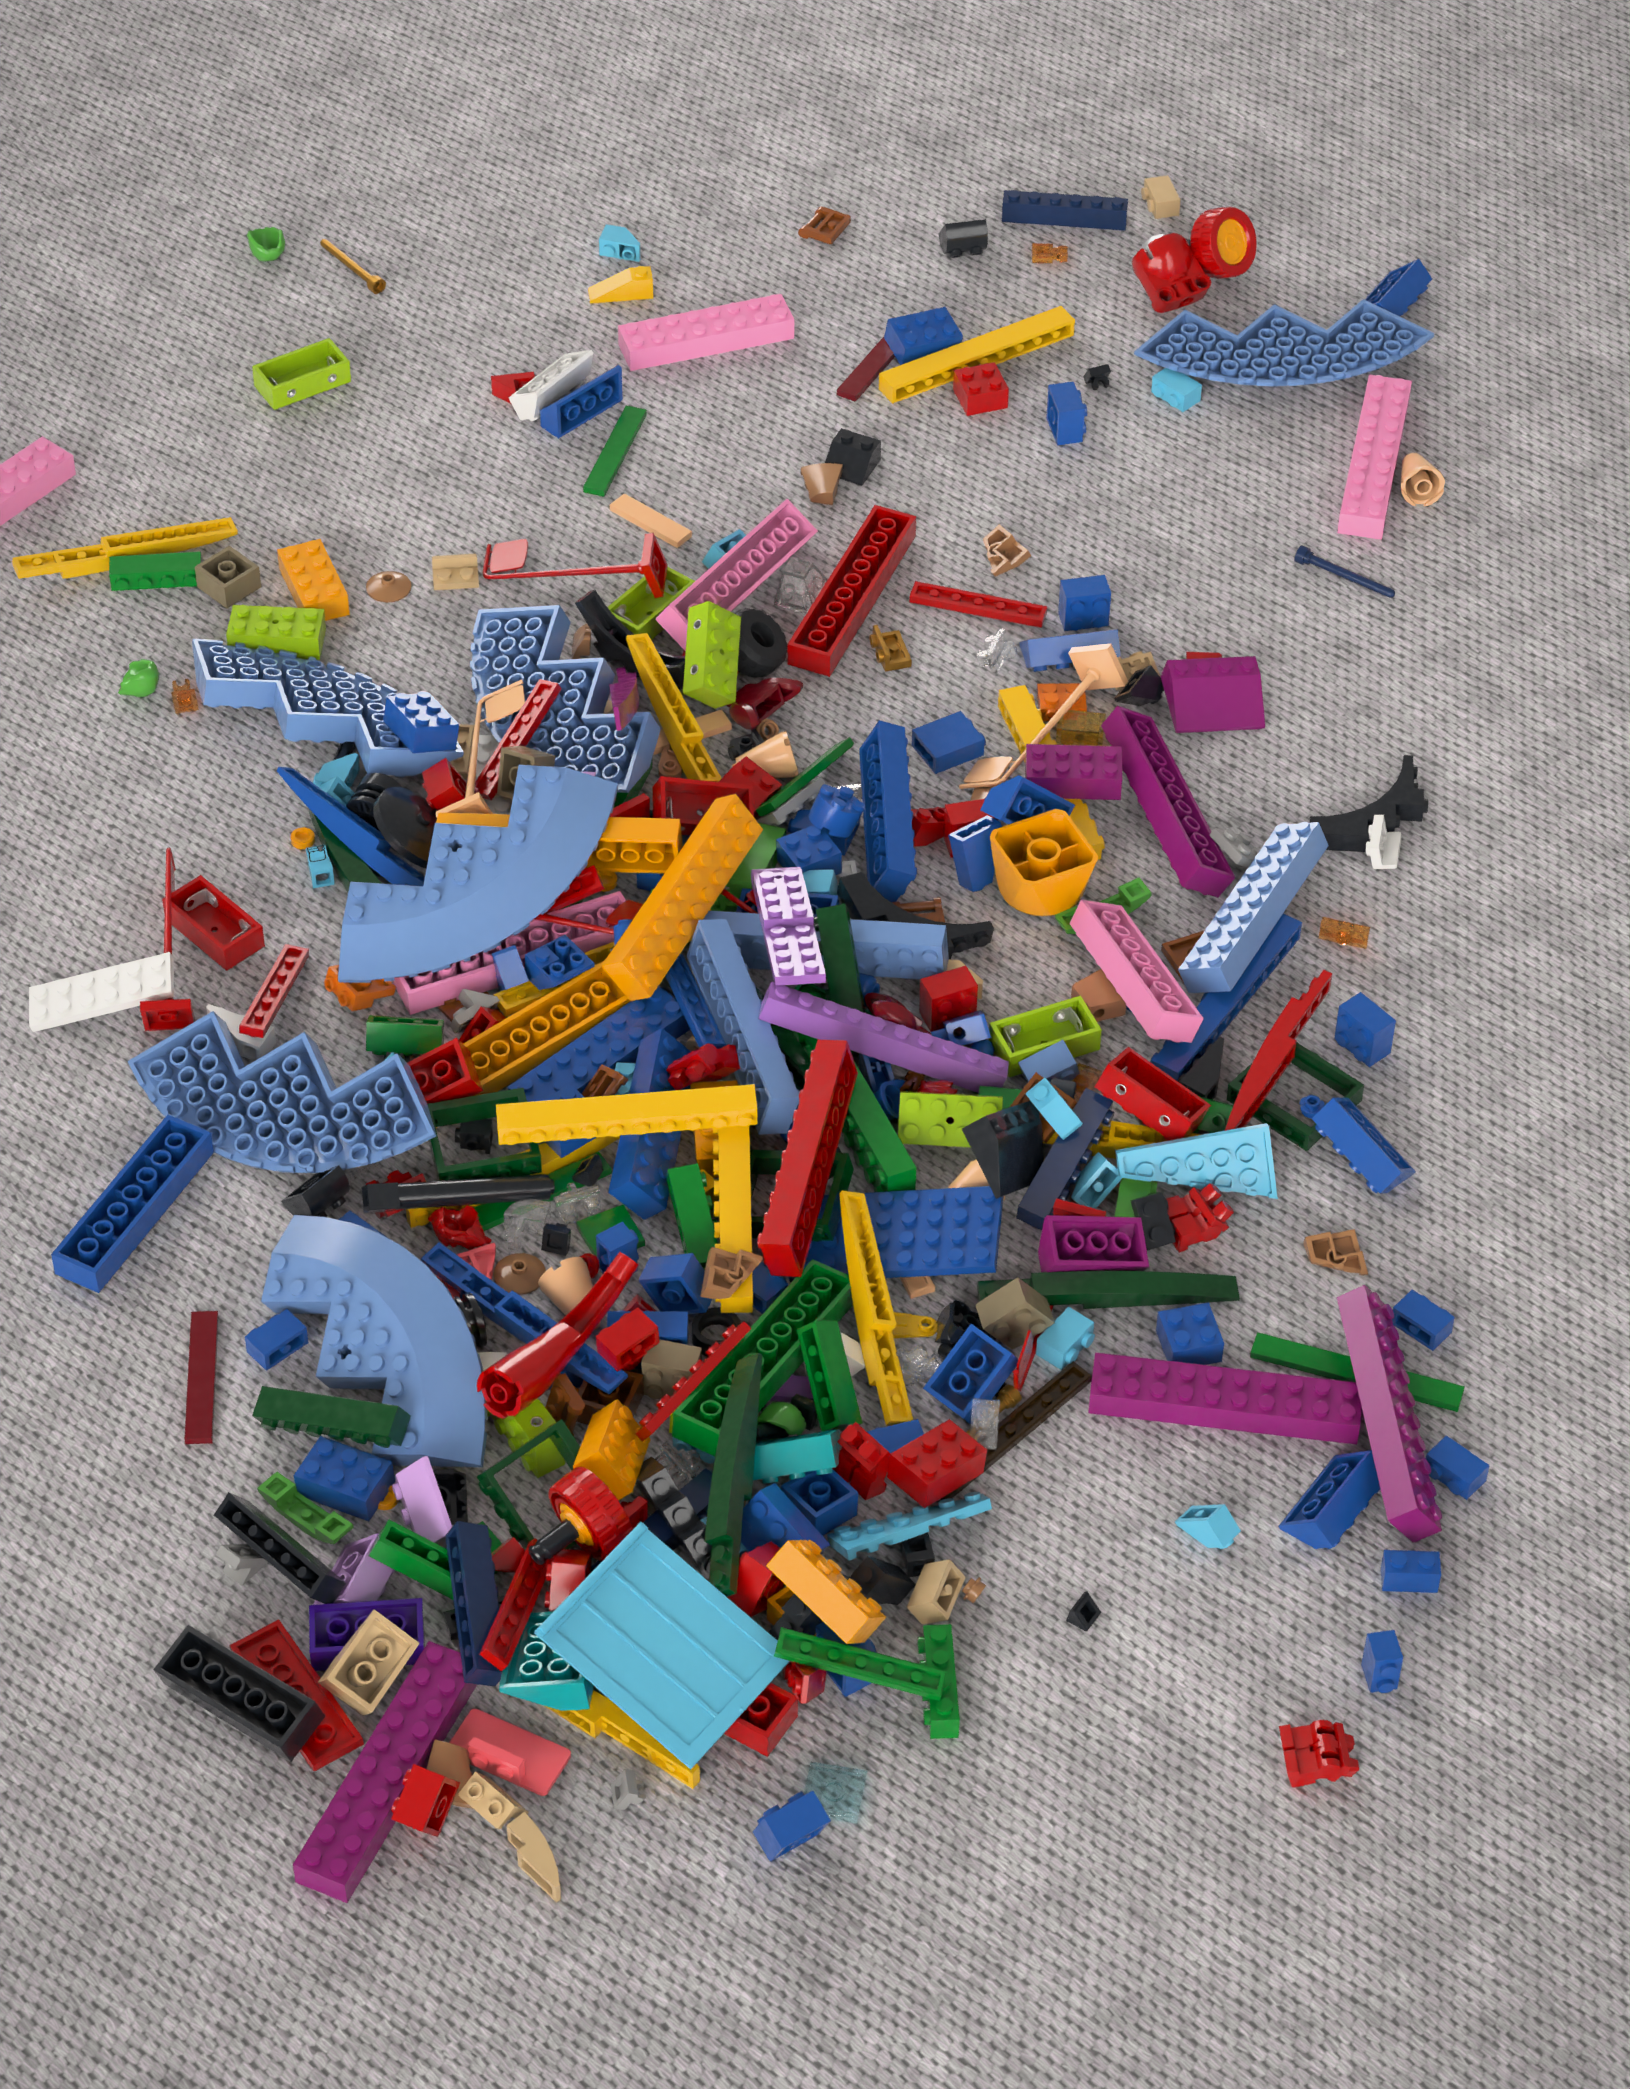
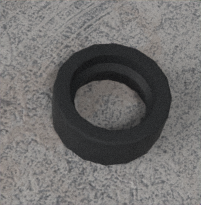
(711, 1317)

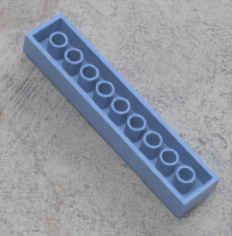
(1253, 908)
(880, 946)
(736, 1010)

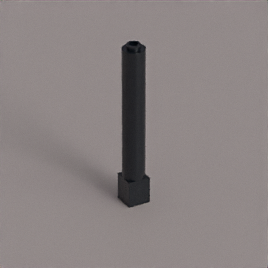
(398, 1196)

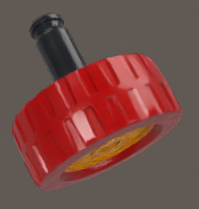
(1223, 242)
(587, 1516)

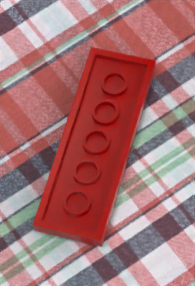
(279, 1655)

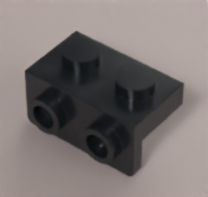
(1155, 1219)

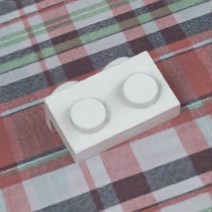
(1383, 845)

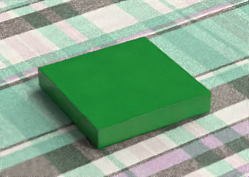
(595, 1224)

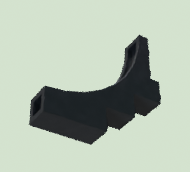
(612, 636)
(1400, 803)
(868, 904)
(677, 1513)
(878, 1580)

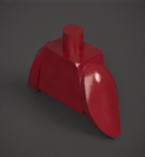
(761, 700)
(892, 1010)

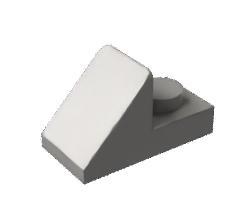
(472, 1002)
(240, 1561)

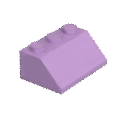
(422, 1501)
(363, 1575)

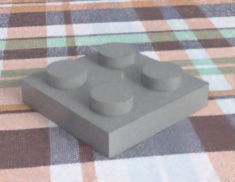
(1235, 845)

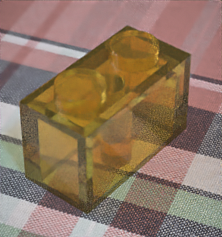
(1080, 728)

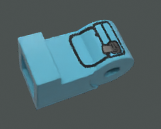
(319, 864)

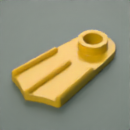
(911, 1326)

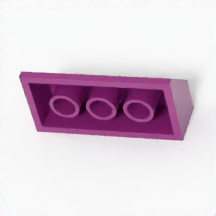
(1092, 1244)

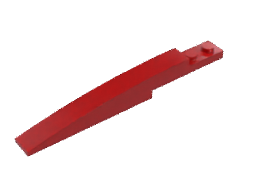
(1277, 1051)

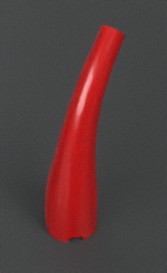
(532, 1368)

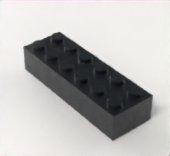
(239, 1693)

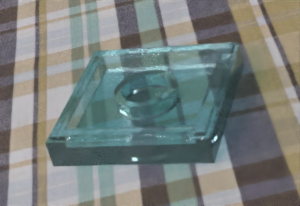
(837, 1789)

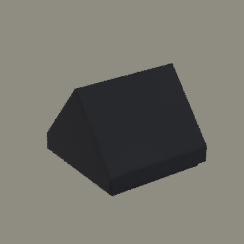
(589, 1171)
(1084, 1612)

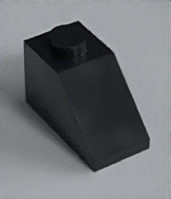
(1142, 688)

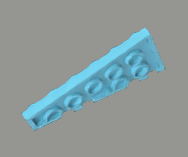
(1228, 1159)
(900, 1527)

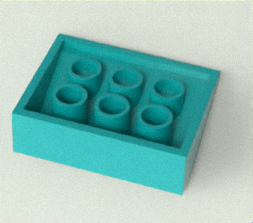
(796, 1456)
(542, 1675)

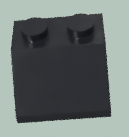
(857, 454)

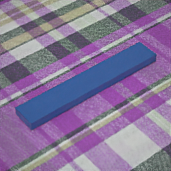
(693, 1004)

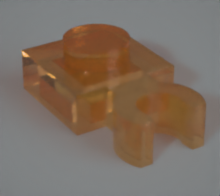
(1046, 253)
(184, 698)

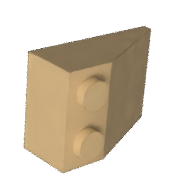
(369, 1663)

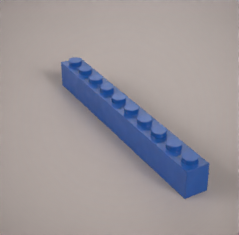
(1222, 1007)

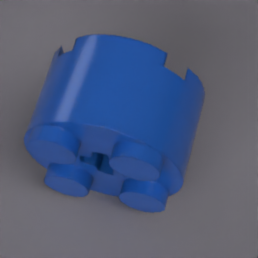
(836, 810)

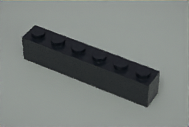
(279, 1549)

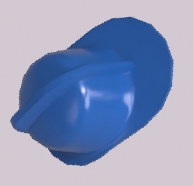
(889, 1098)

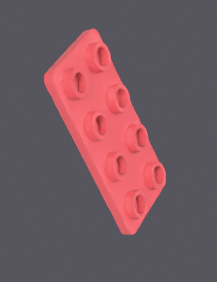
(511, 1752)

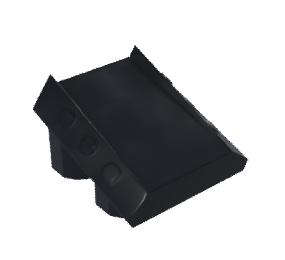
(954, 1322)
(454, 1493)

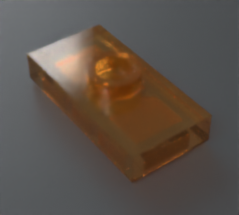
(1344, 932)
(1086, 1079)

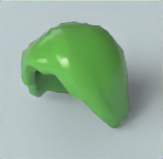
(266, 243)
(140, 679)
(784, 1416)

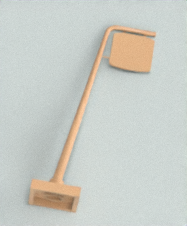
(1097, 669)
(497, 705)

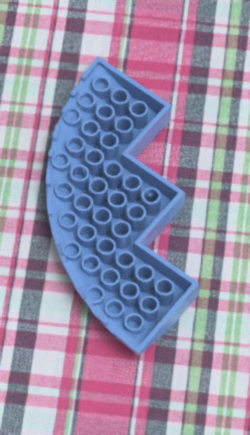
(1285, 347)
(528, 646)
(309, 702)
(478, 880)
(284, 1105)
(385, 1330)

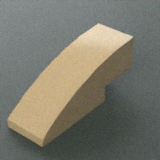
(534, 1854)

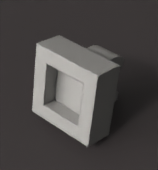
(626, 1789)

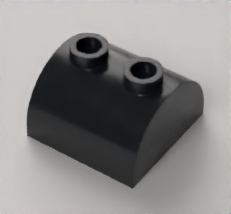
(964, 237)
(319, 1193)

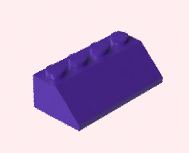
(336, 1623)

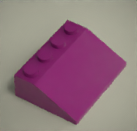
(1214, 694)

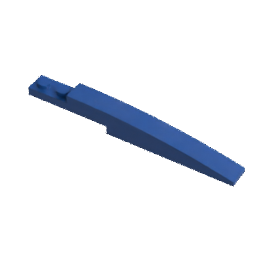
(352, 831)
(517, 1315)

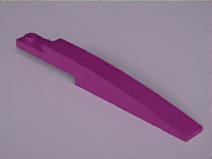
(624, 698)

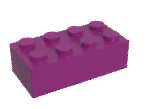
(1076, 770)

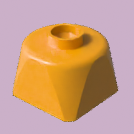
(1042, 863)

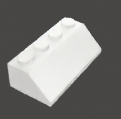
(551, 384)

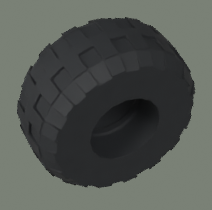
(760, 644)

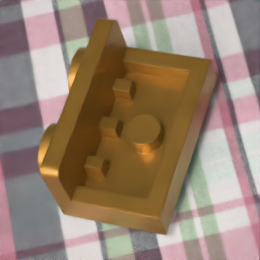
(890, 649)

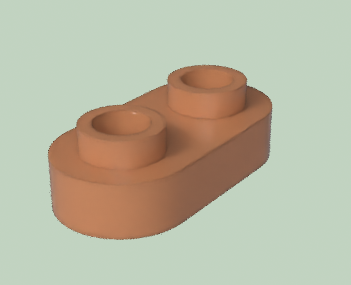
(669, 764)

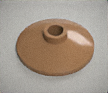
(388, 586)
(519, 1280)

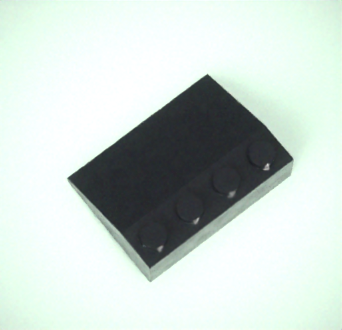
(1008, 1147)

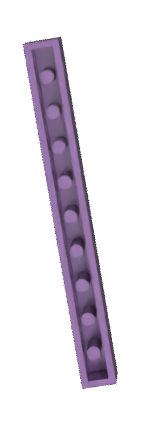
(882, 1039)

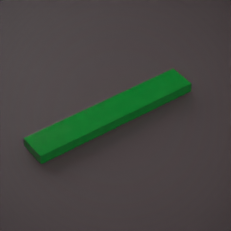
(614, 451)
(805, 777)
(493, 1214)
(860, 1664)

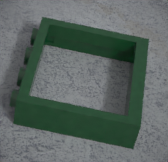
(474, 1109)
(1285, 1123)
(842, 1170)
(503, 1507)

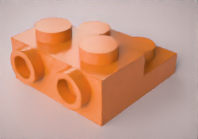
(1053, 696)
(357, 995)

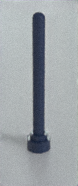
(1305, 556)

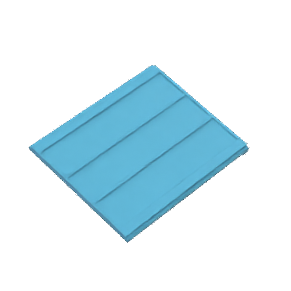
(663, 1645)

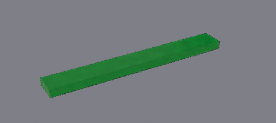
(1339, 1367)

